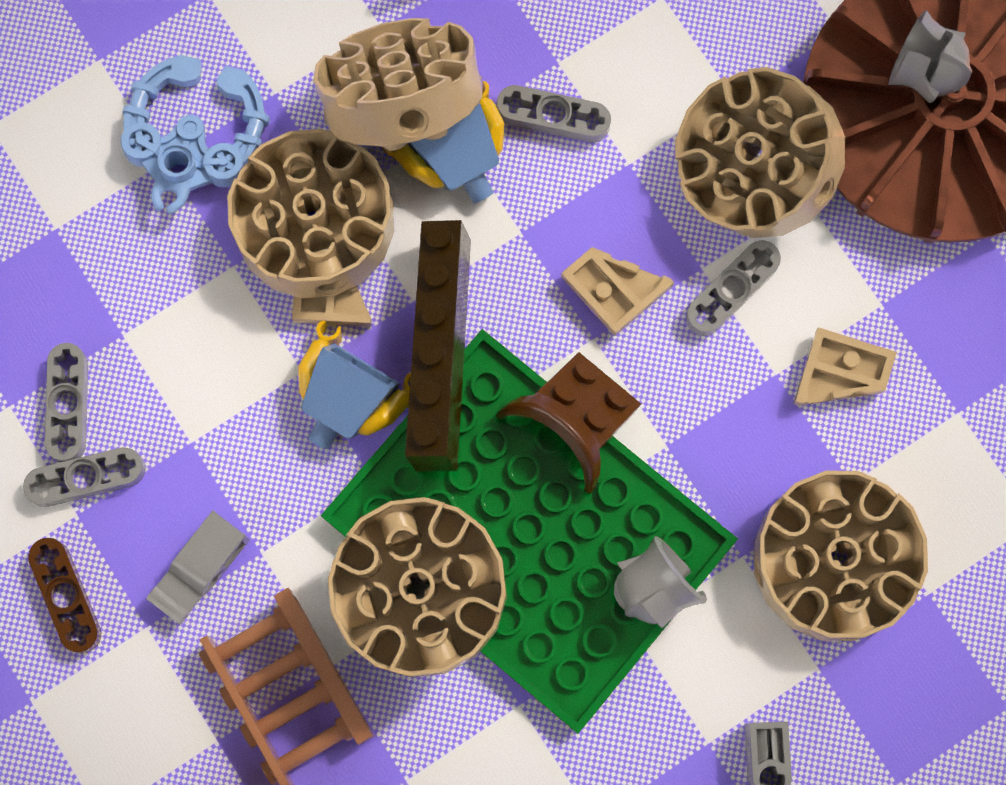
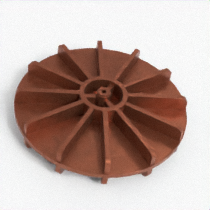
(908, 161)

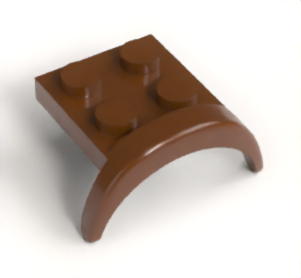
(581, 408)

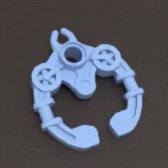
(187, 140)

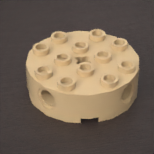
(399, 83)
(797, 162)
(321, 251)
(858, 518)
(378, 567)

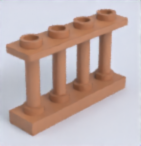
(327, 689)

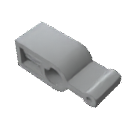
(198, 567)
(768, 747)

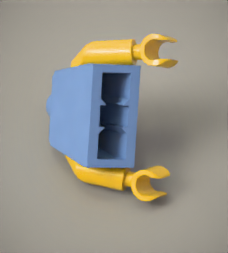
(461, 154)
(346, 391)

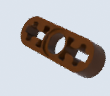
(41, 572)

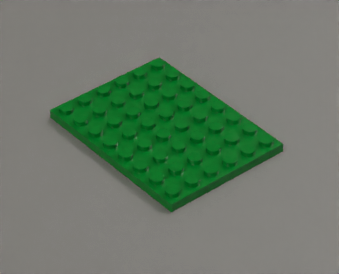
(557, 544)

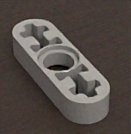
(562, 128)
(746, 260)
(53, 391)
(56, 494)

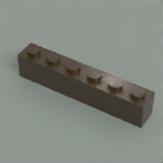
(438, 346)

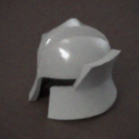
(932, 60)
(655, 586)

